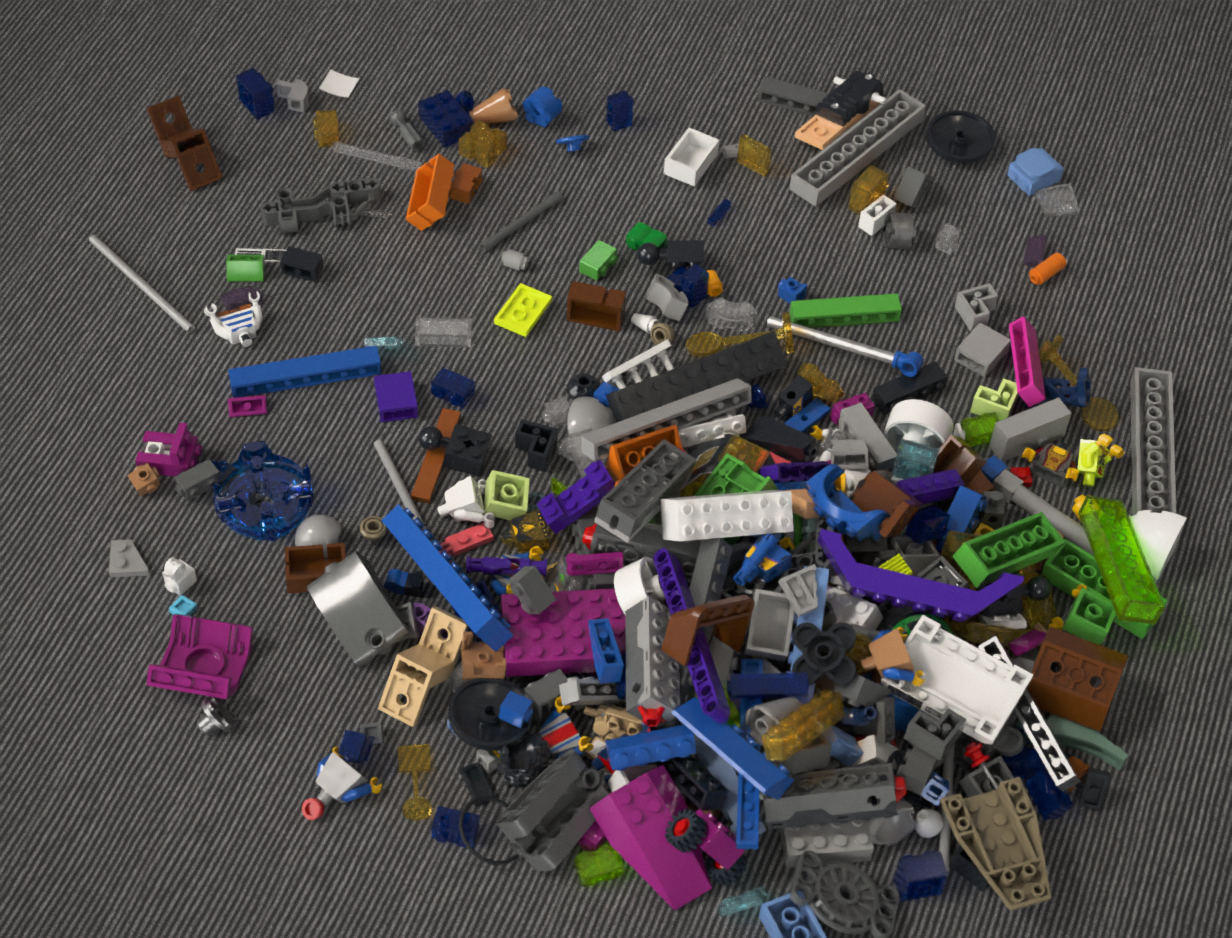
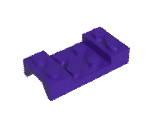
(578, 498)

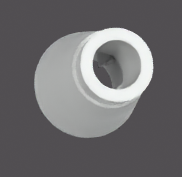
(644, 322)

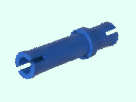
(751, 564)

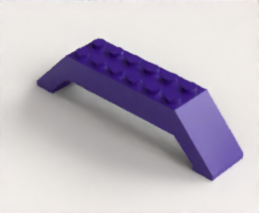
(911, 590)

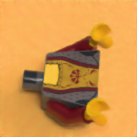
(1052, 463)

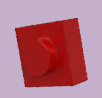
(1022, 473)

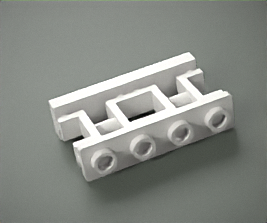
(713, 427)

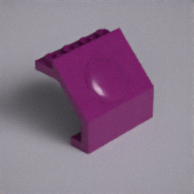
(203, 657)

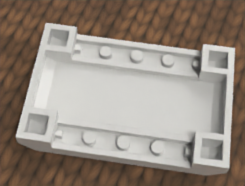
(962, 680)

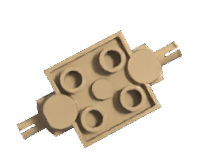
(613, 721)

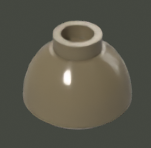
(661, 332)
(373, 528)

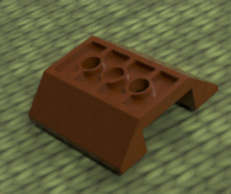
(1069, 691)

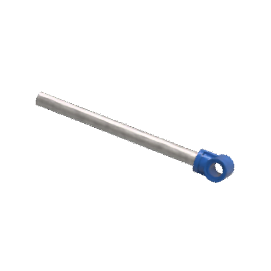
(907, 363)

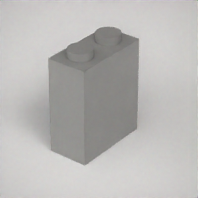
(982, 349)

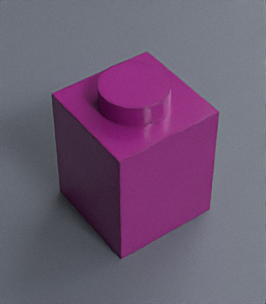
(592, 838)

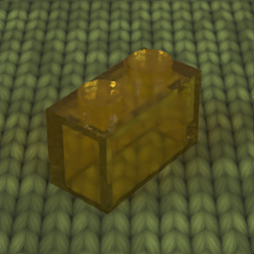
(326, 127)

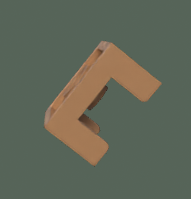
(481, 660)

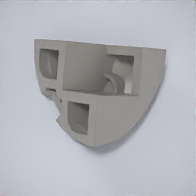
(588, 413)

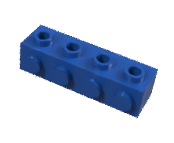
(650, 747)

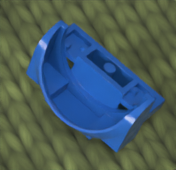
(840, 510)

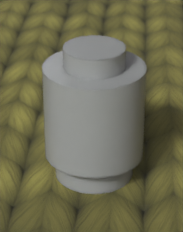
(514, 260)

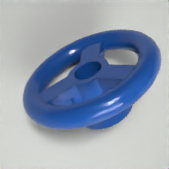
(573, 142)

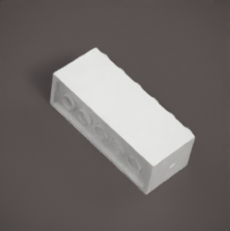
(726, 515)

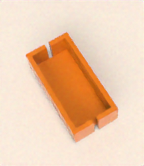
(430, 192)

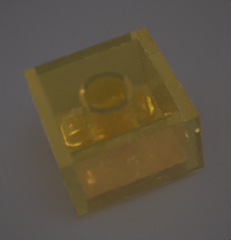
(868, 189)

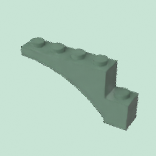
(1083, 739)

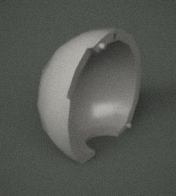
(318, 530)
(895, 828)

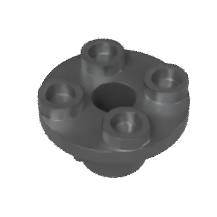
(215, 717)

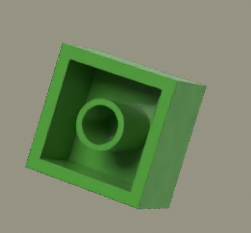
(1090, 617)

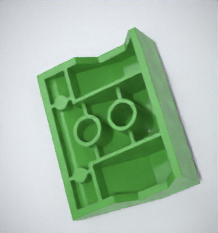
(734, 477)

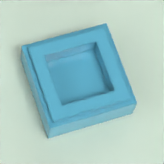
(183, 606)

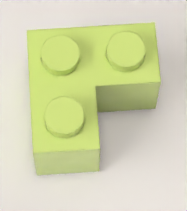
(998, 401)

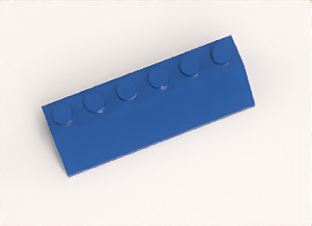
(736, 749)

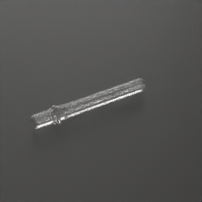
(401, 162)

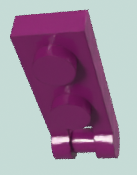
(593, 563)

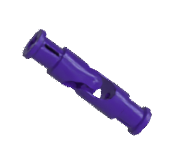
(498, 566)

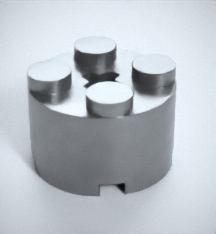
(899, 230)

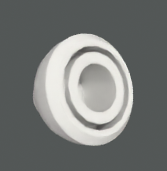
(928, 823)

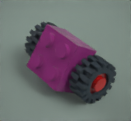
(713, 838)

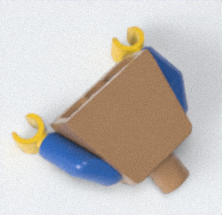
(891, 657)

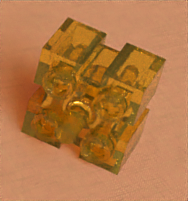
(482, 143)

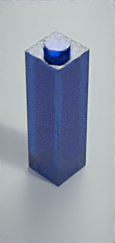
(768, 685)

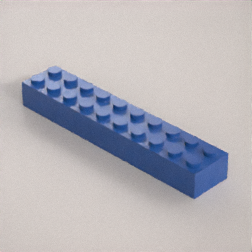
(448, 577)

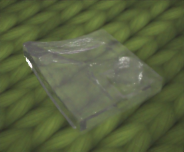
(1058, 200)

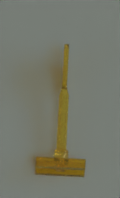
(709, 342)
(1101, 413)

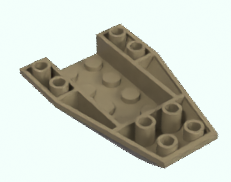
(1003, 841)

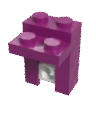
(170, 452)

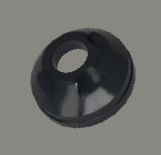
(577, 390)

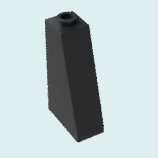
(781, 440)

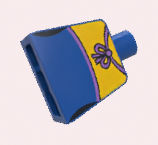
(774, 563)

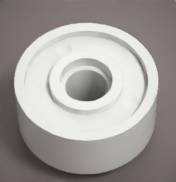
(919, 423)
(637, 582)

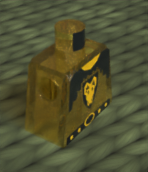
(527, 532)

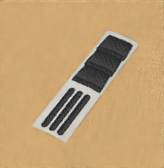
(269, 254)
(914, 701)

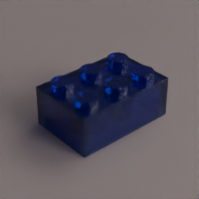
(445, 118)

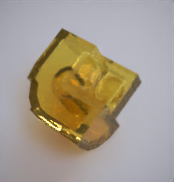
(822, 387)

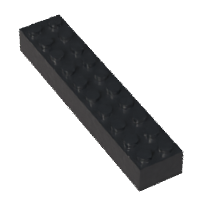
(739, 361)

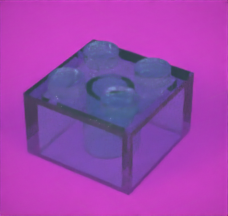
(914, 460)

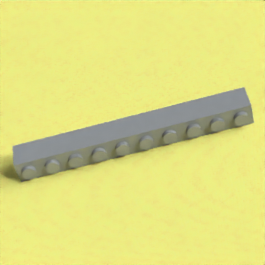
(680, 412)

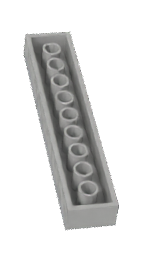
(857, 148)
(1152, 441)

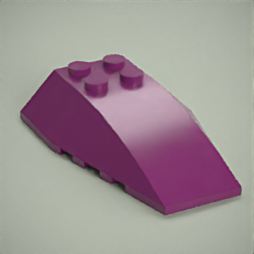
(635, 827)

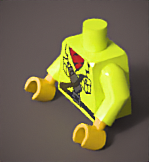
(1095, 456)

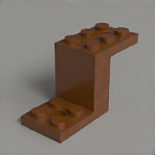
(184, 143)
(886, 495)

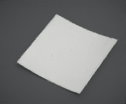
(338, 84)

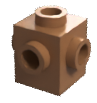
(144, 479)

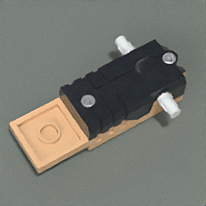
(842, 109)

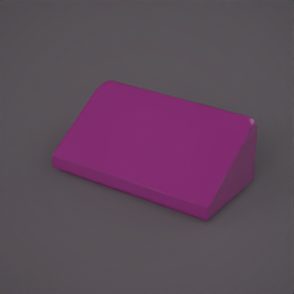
(247, 406)
(1027, 642)

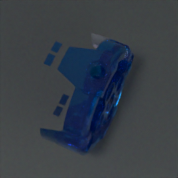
(269, 476)

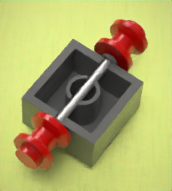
(987, 775)

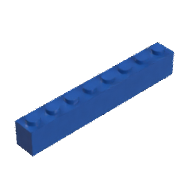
(304, 371)

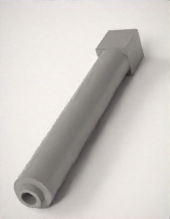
(1015, 492)

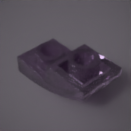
(239, 296)

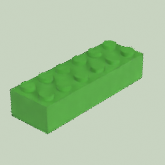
(1008, 549)
(1074, 567)

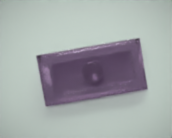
(1035, 250)

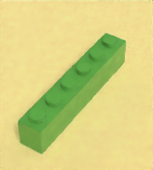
(846, 311)

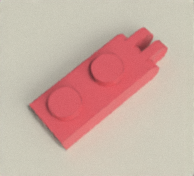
(467, 539)

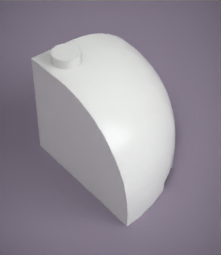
(1157, 537)

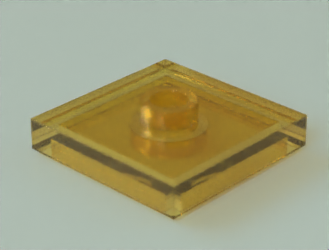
(754, 155)

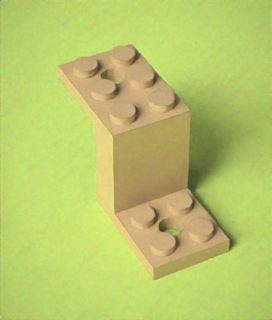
(423, 666)

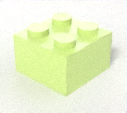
(506, 495)

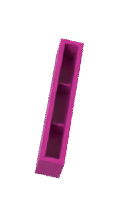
(1026, 361)

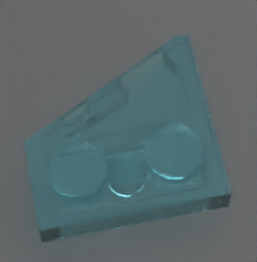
(390, 342)
(745, 901)

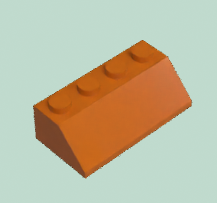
(629, 453)

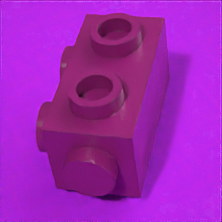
(862, 398)

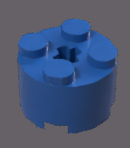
(542, 106)

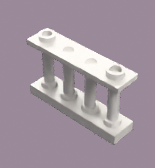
(644, 359)

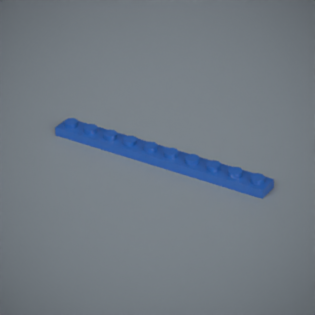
(748, 795)

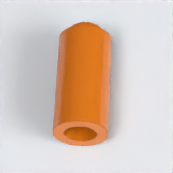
(1047, 268)

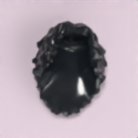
(524, 760)

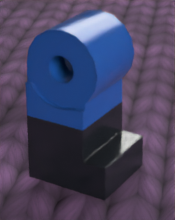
(405, 582)

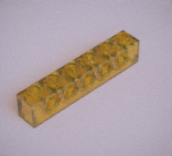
(803, 725)

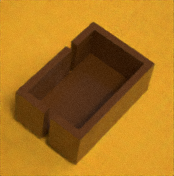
(596, 306)
(958, 455)
(307, 564)

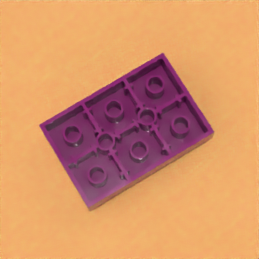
(559, 633)

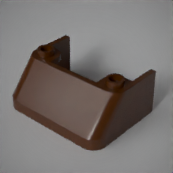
(730, 614)

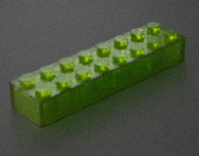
(1121, 560)

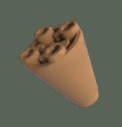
(495, 109)

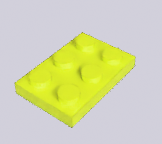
(523, 310)

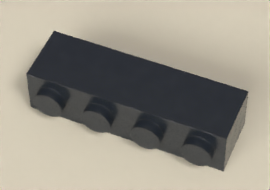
(924, 383)

